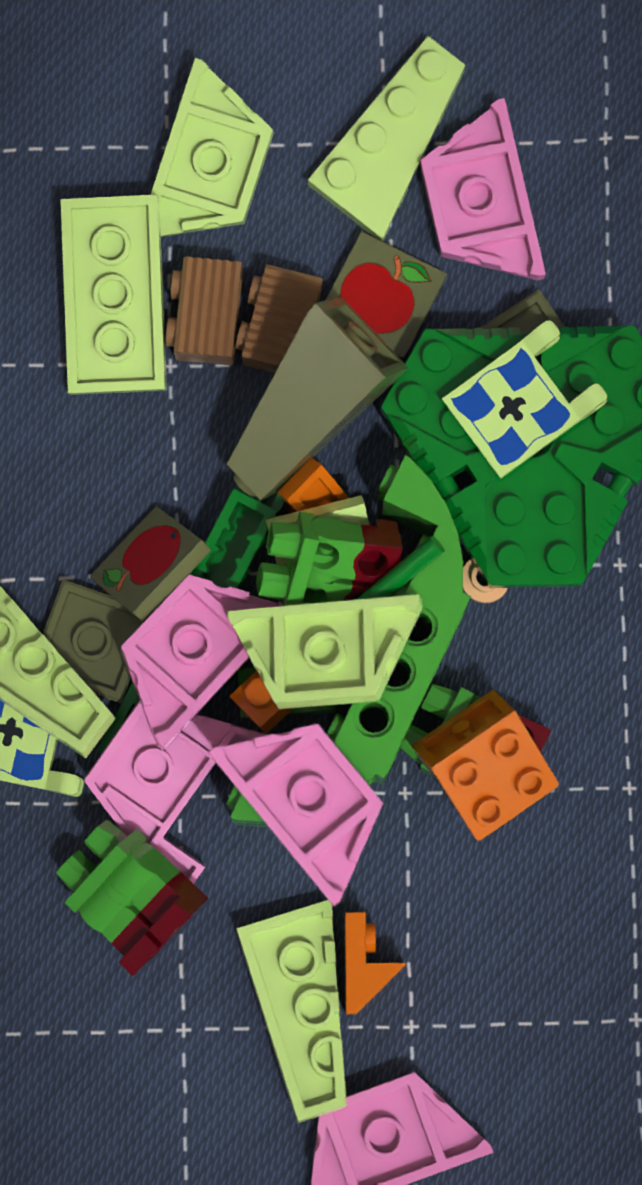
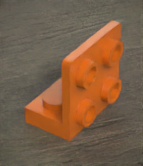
(486, 764)

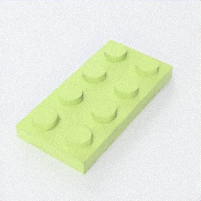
(113, 294)

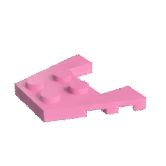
(151, 786)

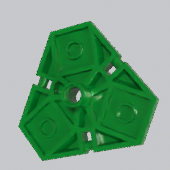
(547, 514)

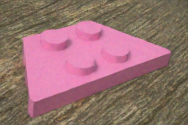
(482, 198)
(186, 653)
(307, 800)
(393, 1137)

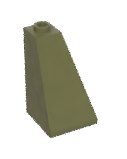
(318, 390)

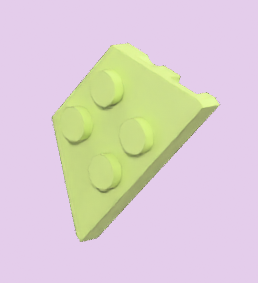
(210, 157)
(327, 649)

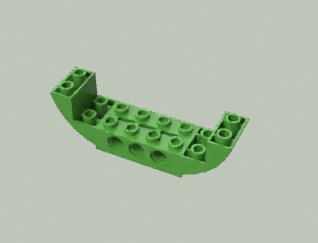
(416, 504)

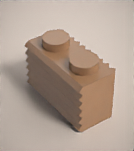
(280, 307)
(206, 310)

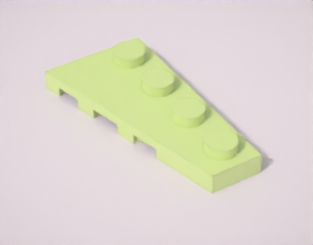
(381, 151)
(44, 685)
(297, 992)

